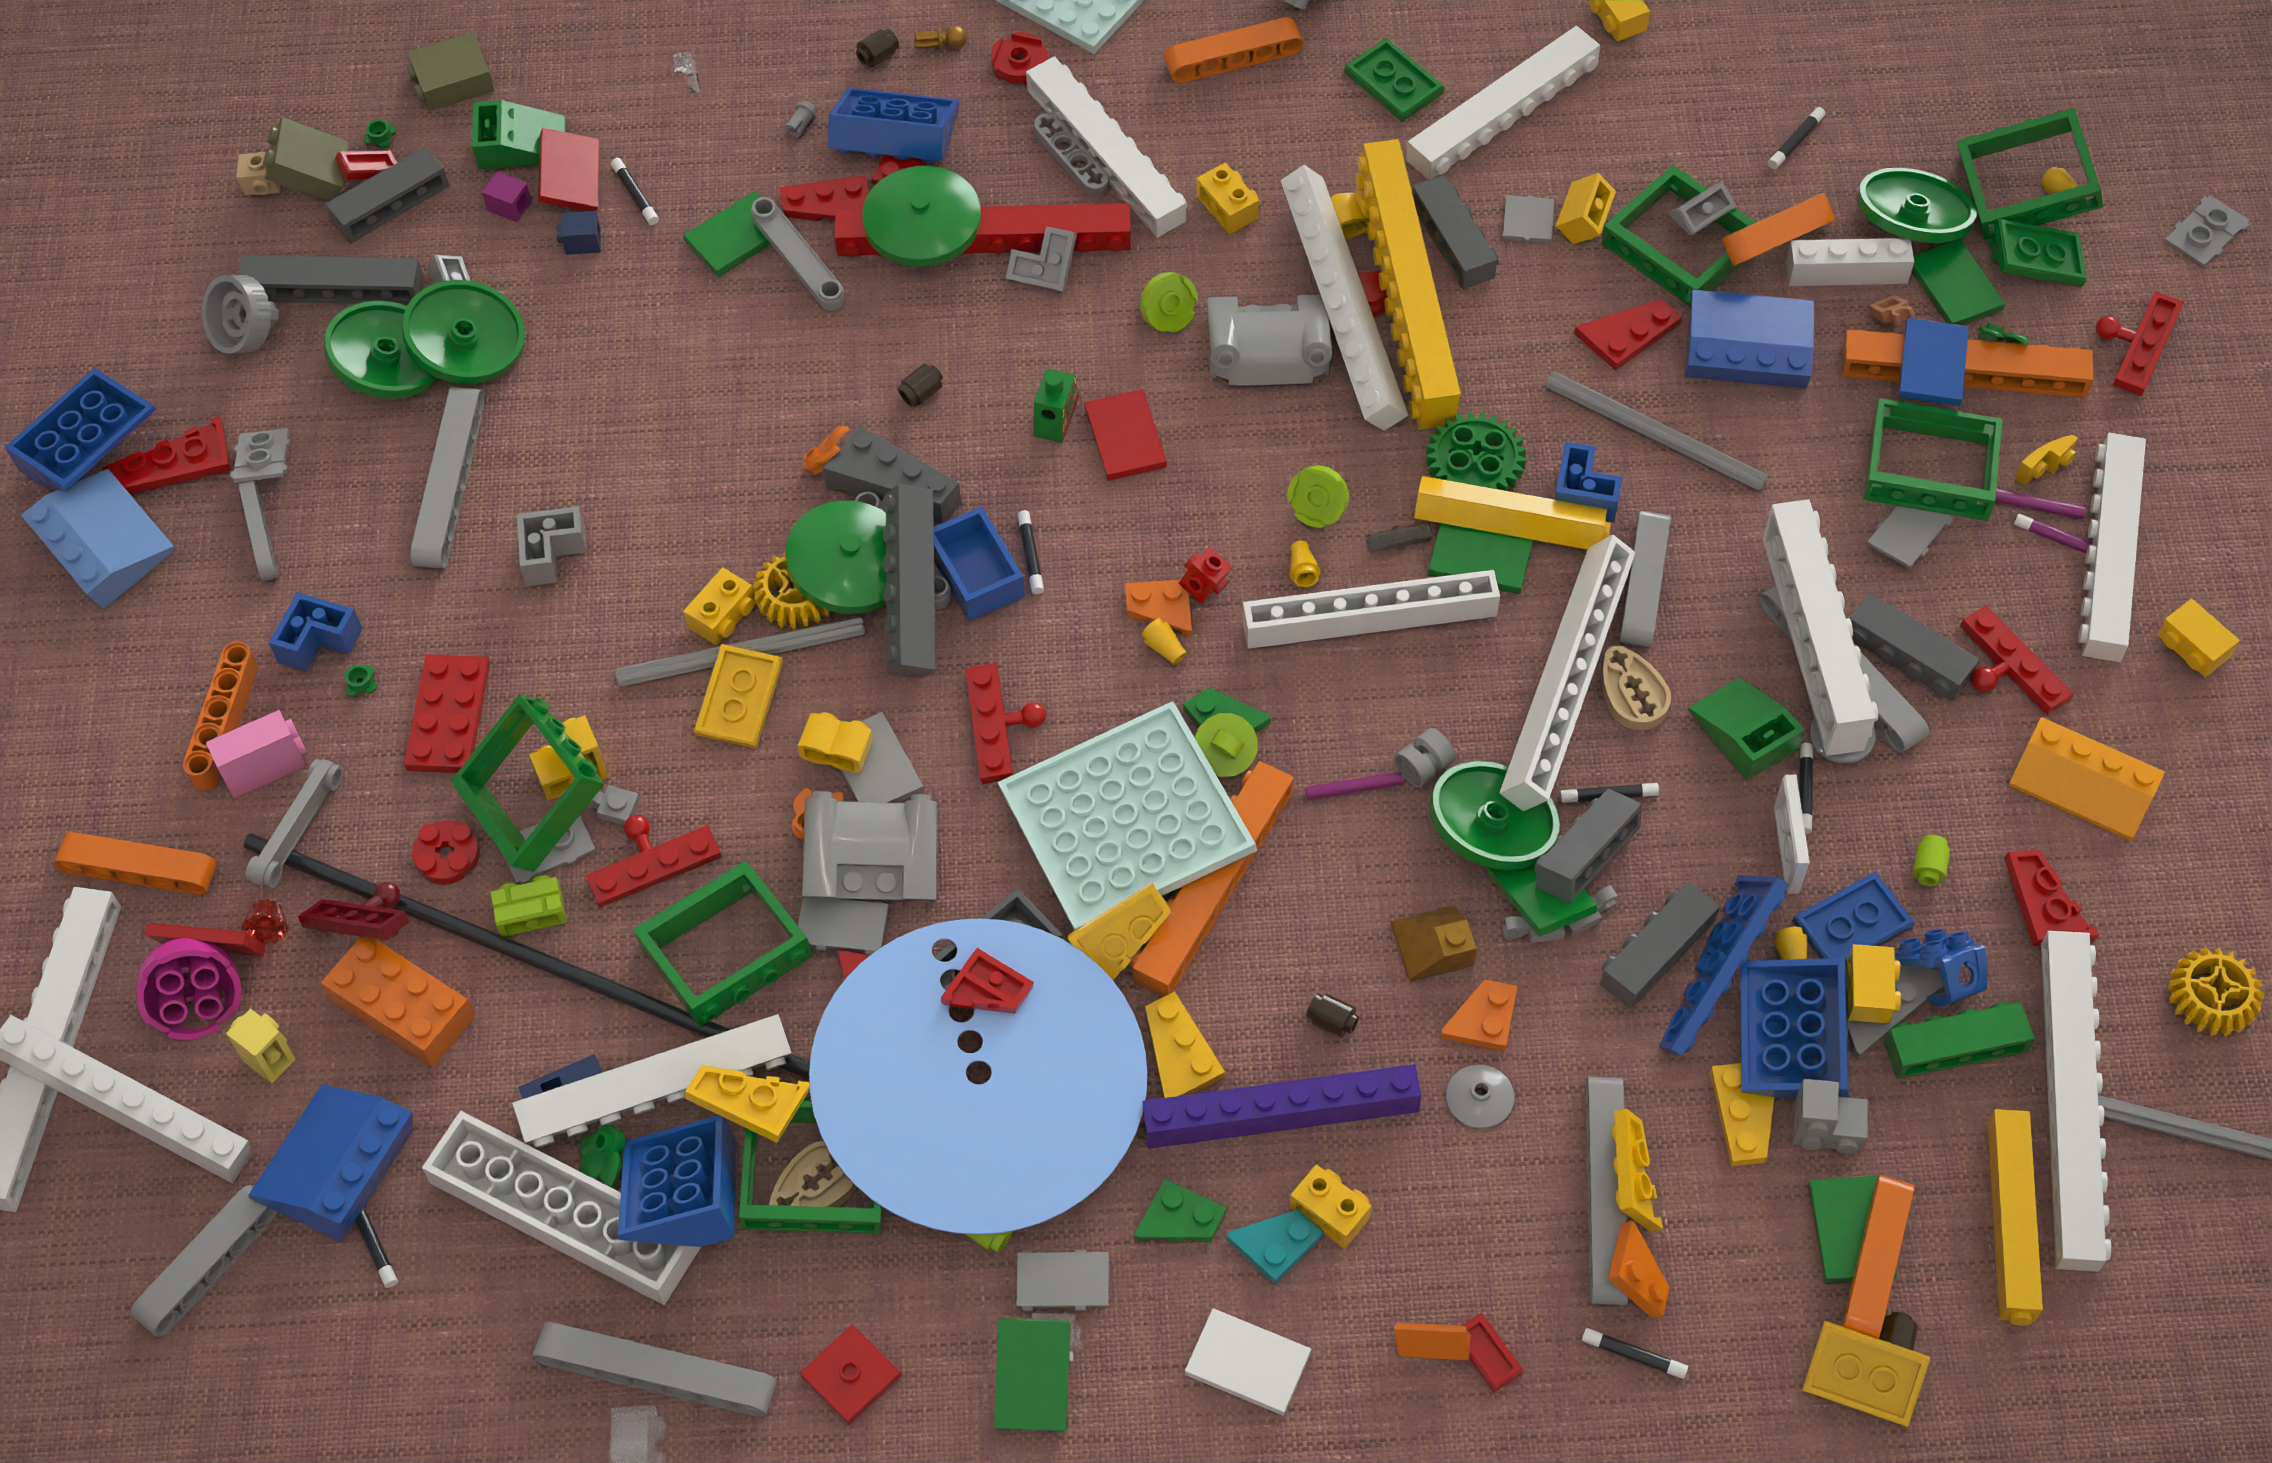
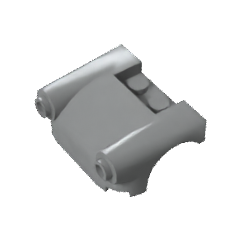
(1269, 341)
(869, 849)

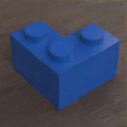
(1582, 486)
(313, 624)

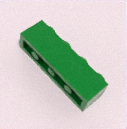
(1958, 1039)

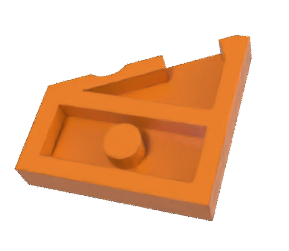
(1160, 600)
(1484, 1017)
(1637, 1272)

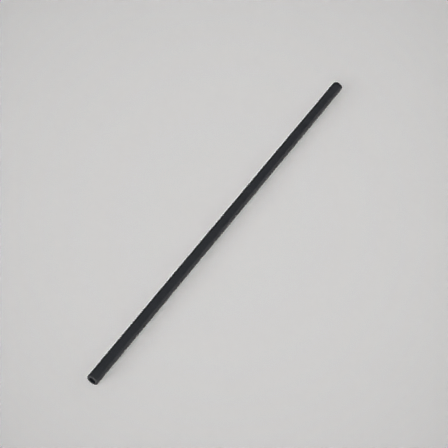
(513, 949)

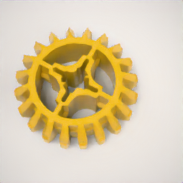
(790, 604)
(2200, 999)

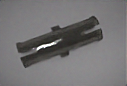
(1398, 537)

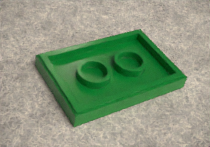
(1394, 79)
(728, 237)
(2040, 252)
(1956, 283)
(1472, 550)
(1540, 909)
(1840, 1219)
(1032, 1374)

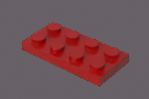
(447, 713)

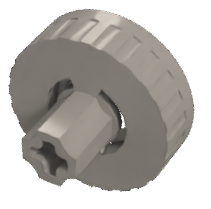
(250, 313)

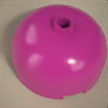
(165, 989)

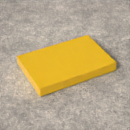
(738, 696)
(1866, 1373)

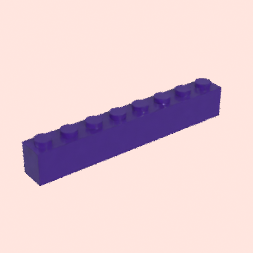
(1281, 1106)

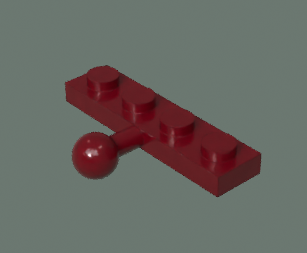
(359, 920)

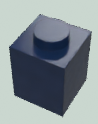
(579, 232)

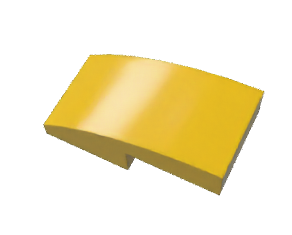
(2048, 457)

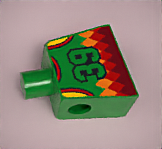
(1060, 395)

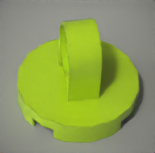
(1168, 302)
(1318, 496)
(1227, 743)

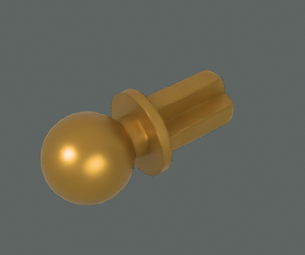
(954, 37)

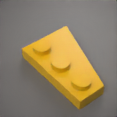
(1122, 930)
(1180, 1050)
(752, 1102)
(1743, 1116)
(1632, 1157)

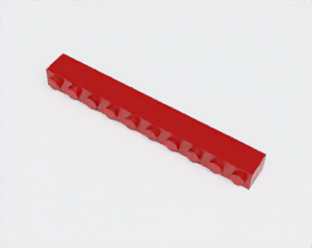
(1015, 228)

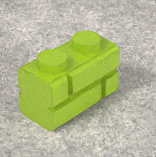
(528, 906)

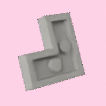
(1050, 267)

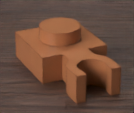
(1891, 310)

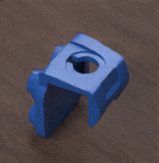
(1948, 954)

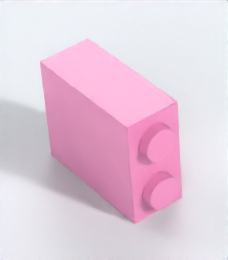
(257, 753)

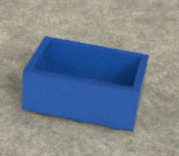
(976, 564)

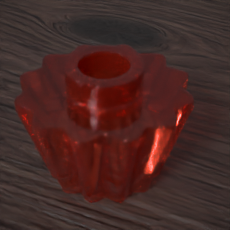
(266, 921)

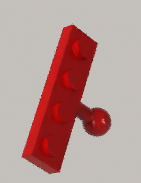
(2145, 343)
(2014, 660)
(991, 722)
(653, 863)

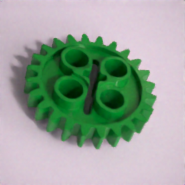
(1476, 452)

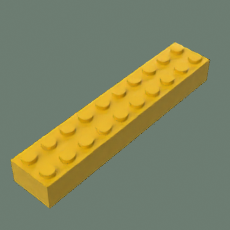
(1408, 285)

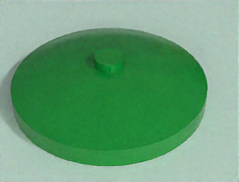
(1916, 205)
(921, 216)
(463, 331)
(369, 352)
(839, 556)
(1485, 824)

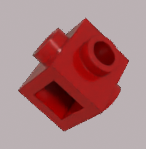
(1205, 574)

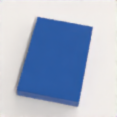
(1933, 361)
(1856, 915)

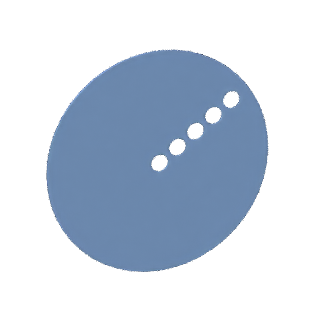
(965, 1153)

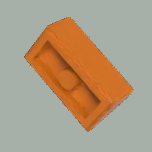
(1432, 1341)

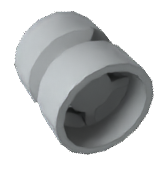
(1423, 758)

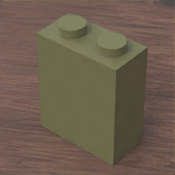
(449, 71)
(304, 159)

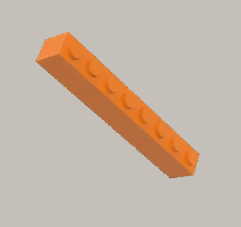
(1987, 364)
(1202, 900)

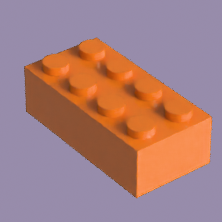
(398, 999)

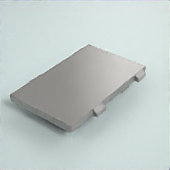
(2206, 230)
(261, 455)
(1908, 534)
(572, 846)
(843, 924)
(1062, 1280)

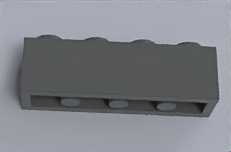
(387, 195)
(1454, 231)
(1912, 647)
(1588, 845)
(1659, 945)

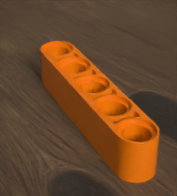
(1233, 50)
(1778, 229)
(219, 702)
(135, 863)
(1878, 1256)

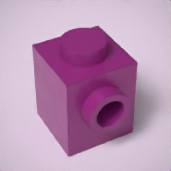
(506, 196)

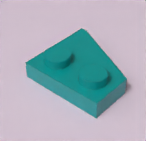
(1276, 1243)

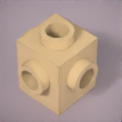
(252, 175)

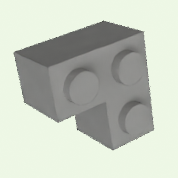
(545, 536)
(1827, 1120)

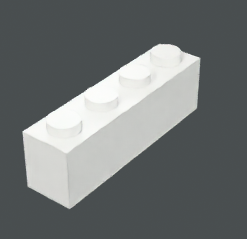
(1849, 262)

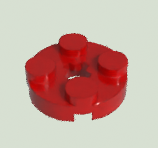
(1019, 44)
(441, 835)

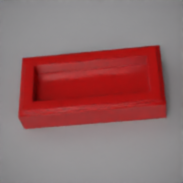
(363, 164)
(1491, 1355)

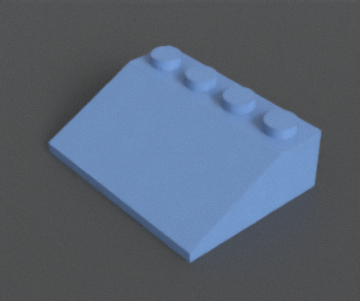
(99, 535)

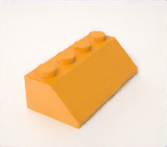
(2086, 778)

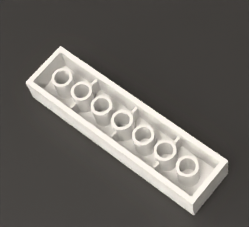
(1819, 628)
(551, 1205)

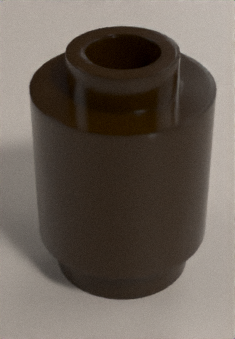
(877, 47)
(920, 385)
(1332, 1014)
(1899, 1330)

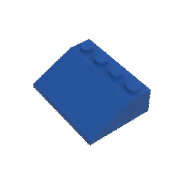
(892, 124)
(1750, 339)
(78, 430)
(1793, 1025)
(334, 1159)
(680, 1185)

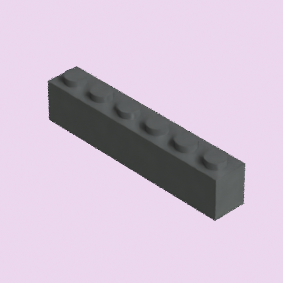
(335, 278)
(909, 581)

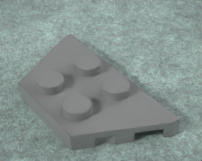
(1914, 986)

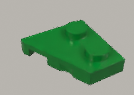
(1213, 702)
(1180, 1216)

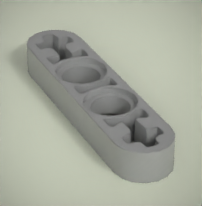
(1074, 153)
(258, 530)

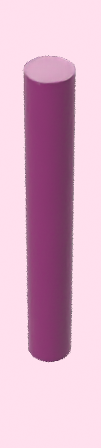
(2040, 504)
(1353, 785)

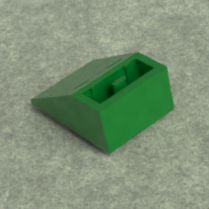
(509, 133)
(1748, 726)

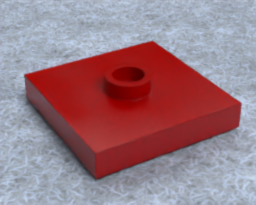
(850, 1374)

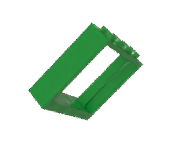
(2041, 209)
(1651, 261)
(1929, 494)
(488, 757)
(698, 908)
(798, 1217)

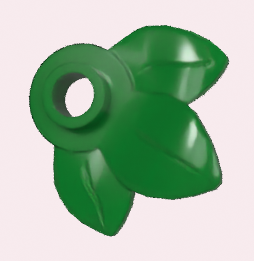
(1995, 334)
(601, 1154)

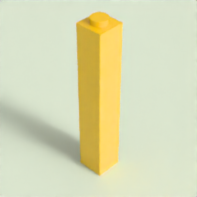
(1511, 513)
(2014, 1217)

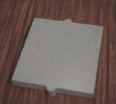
(1528, 219)

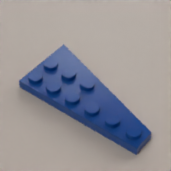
(1722, 955)

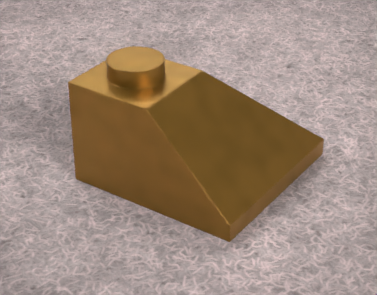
(1434, 943)

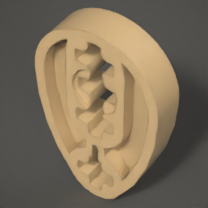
(1621, 700)
(806, 1167)

